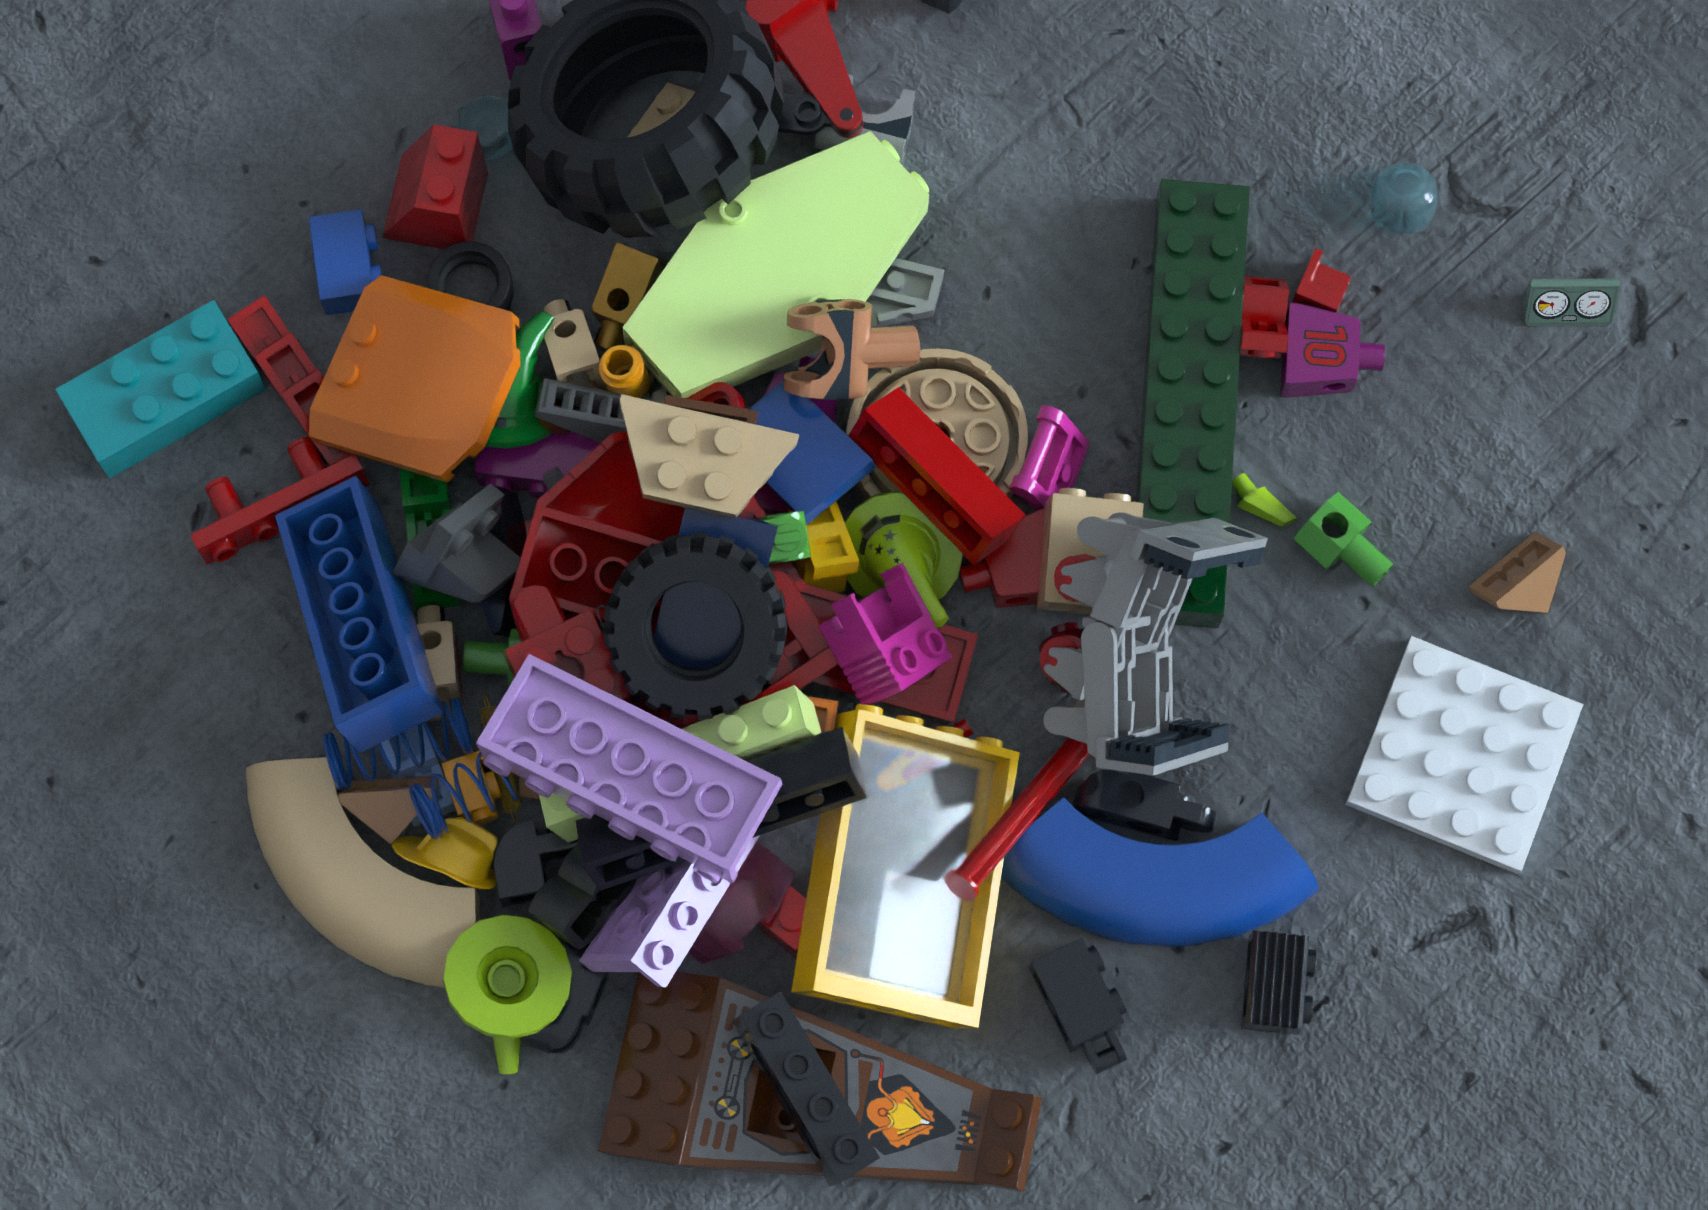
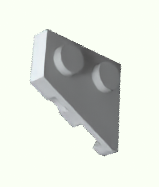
(905, 293)

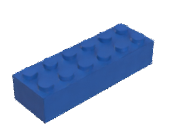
(358, 615)

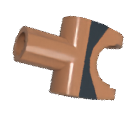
(847, 348)

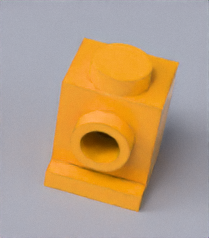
(472, 795)

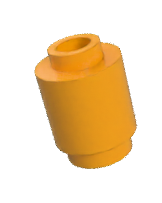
(624, 371)

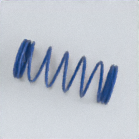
(458, 725)
(431, 813)

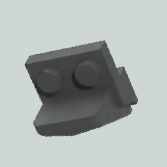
(460, 553)

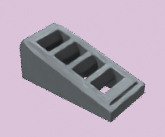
(602, 403)

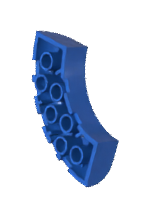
(1154, 890)

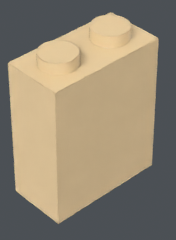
(1061, 540)

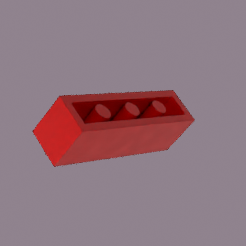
(936, 475)

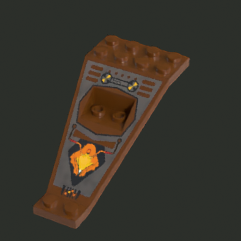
(700, 1102)

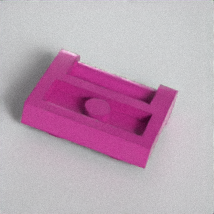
(1051, 459)

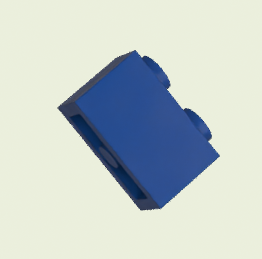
(343, 258)

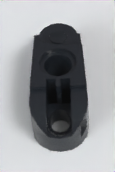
(1141, 804)
(579, 1009)

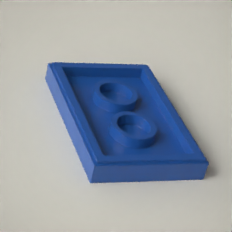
(821, 464)

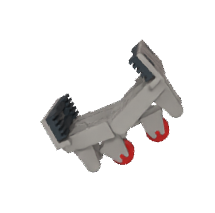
(1123, 657)

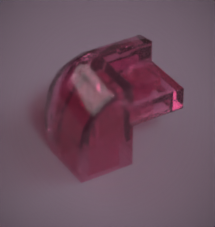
(752, 897)

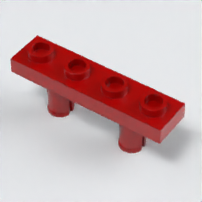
(257, 522)

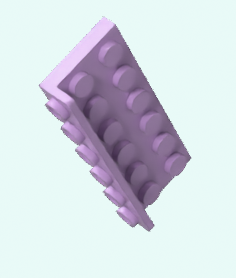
(627, 769)
(657, 923)

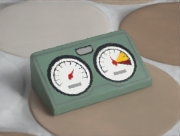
(1570, 302)

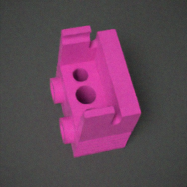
(885, 640)

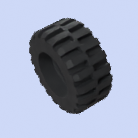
(685, 688)

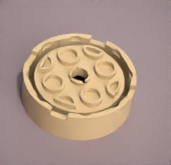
(963, 399)

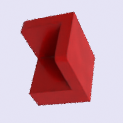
(1321, 285)

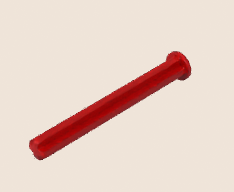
(1016, 820)

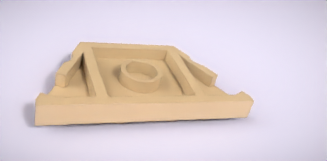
(700, 457)

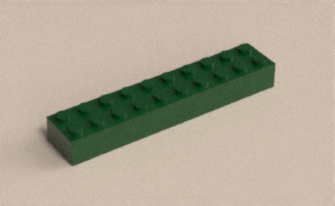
(1193, 368)

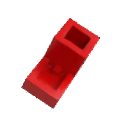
(1264, 317)

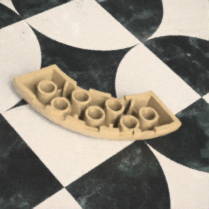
(345, 886)

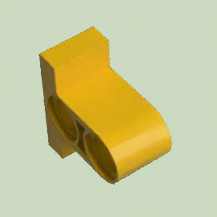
(831, 552)

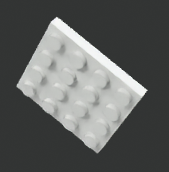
(1464, 755)

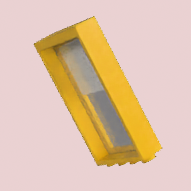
(877, 904)

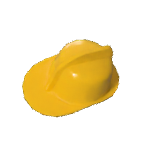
(461, 854)

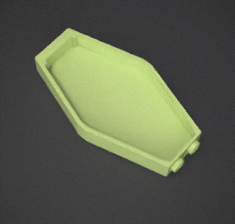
(783, 242)

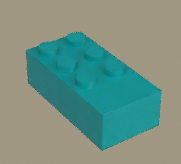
(161, 389)

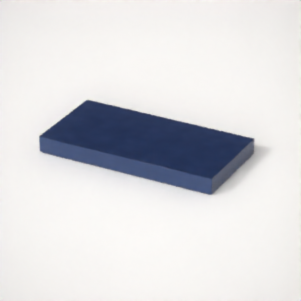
(698, 620)

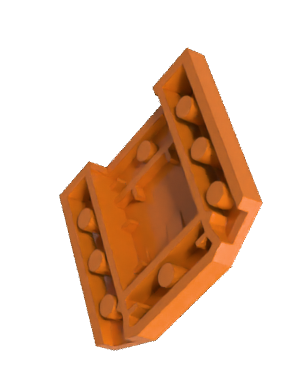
(416, 378)

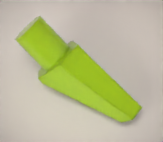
(1261, 502)

